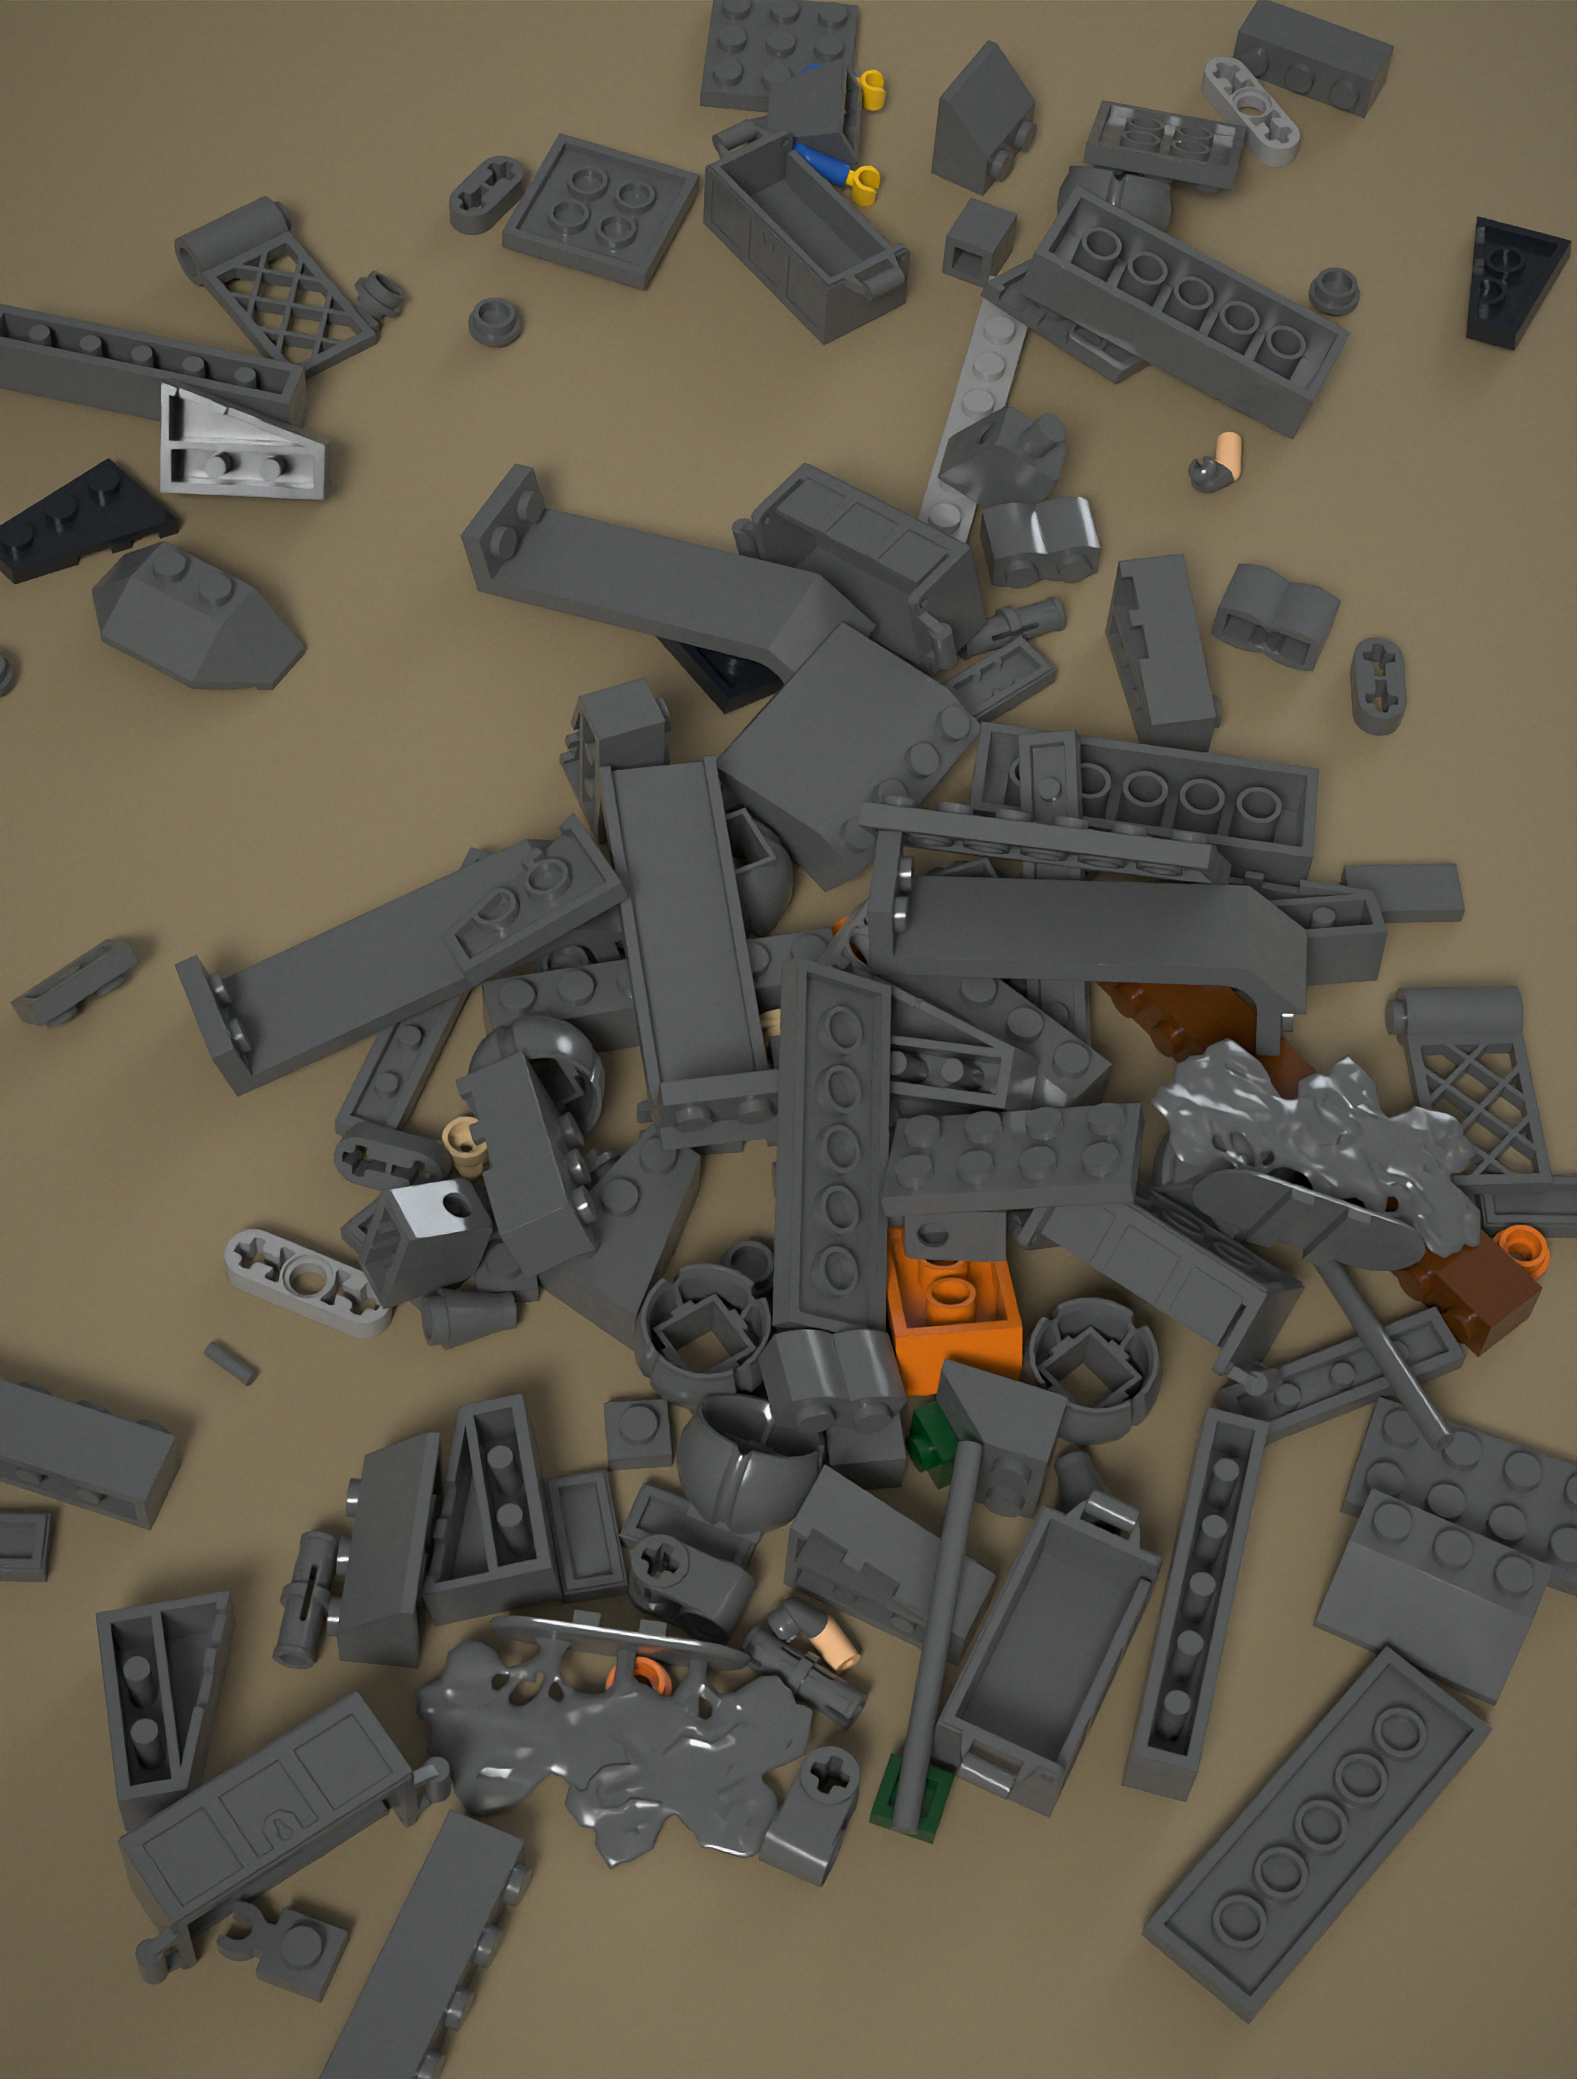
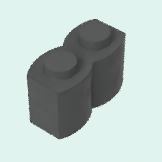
(1039, 542)
(1275, 617)
(832, 1380)

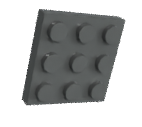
(768, 42)
(1165, 146)
(601, 211)

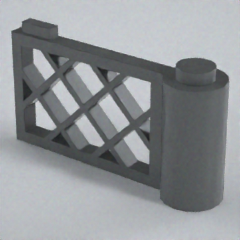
(241, 248)
(1474, 1023)

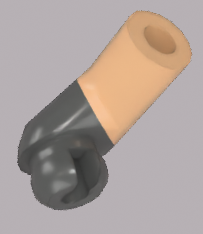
(1223, 469)
(820, 1629)

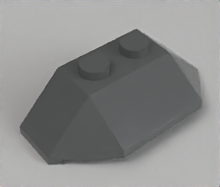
(193, 621)

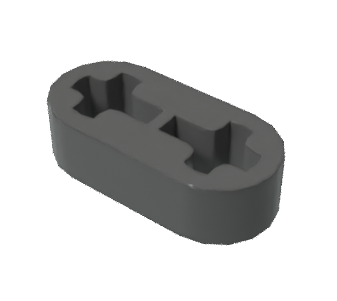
(479, 190)
(1367, 685)
(392, 1157)

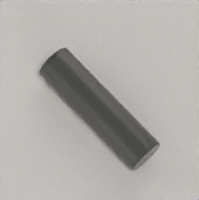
(230, 1364)

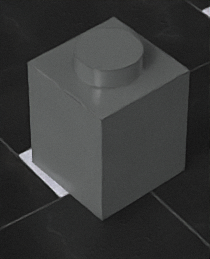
(979, 242)

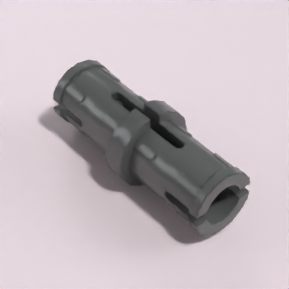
(1011, 623)
(298, 1637)
(804, 1676)

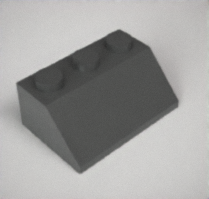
(388, 1554)
(1434, 1596)

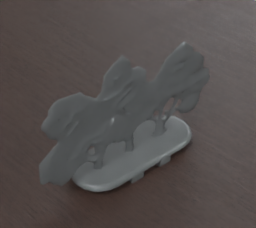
(1341, 1146)
(621, 1751)

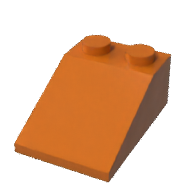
(949, 1313)

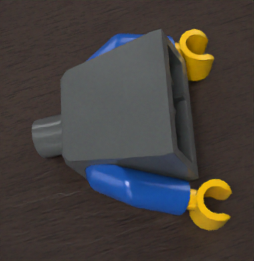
(824, 117)

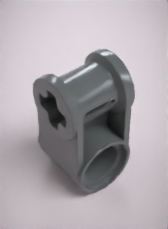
(692, 1591)
(811, 1823)

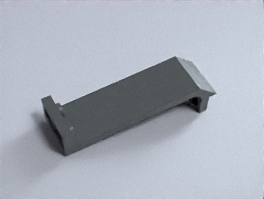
(650, 581)
(1088, 934)
(687, 955)
(358, 976)

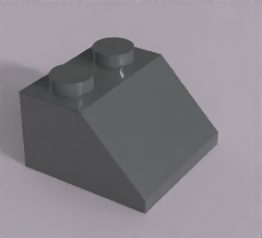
(983, 122)
(1013, 1425)

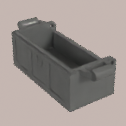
(800, 234)
(885, 562)
(1179, 1269)
(1047, 1654)
(267, 1824)

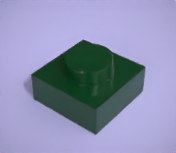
(932, 1443)
(934, 1801)

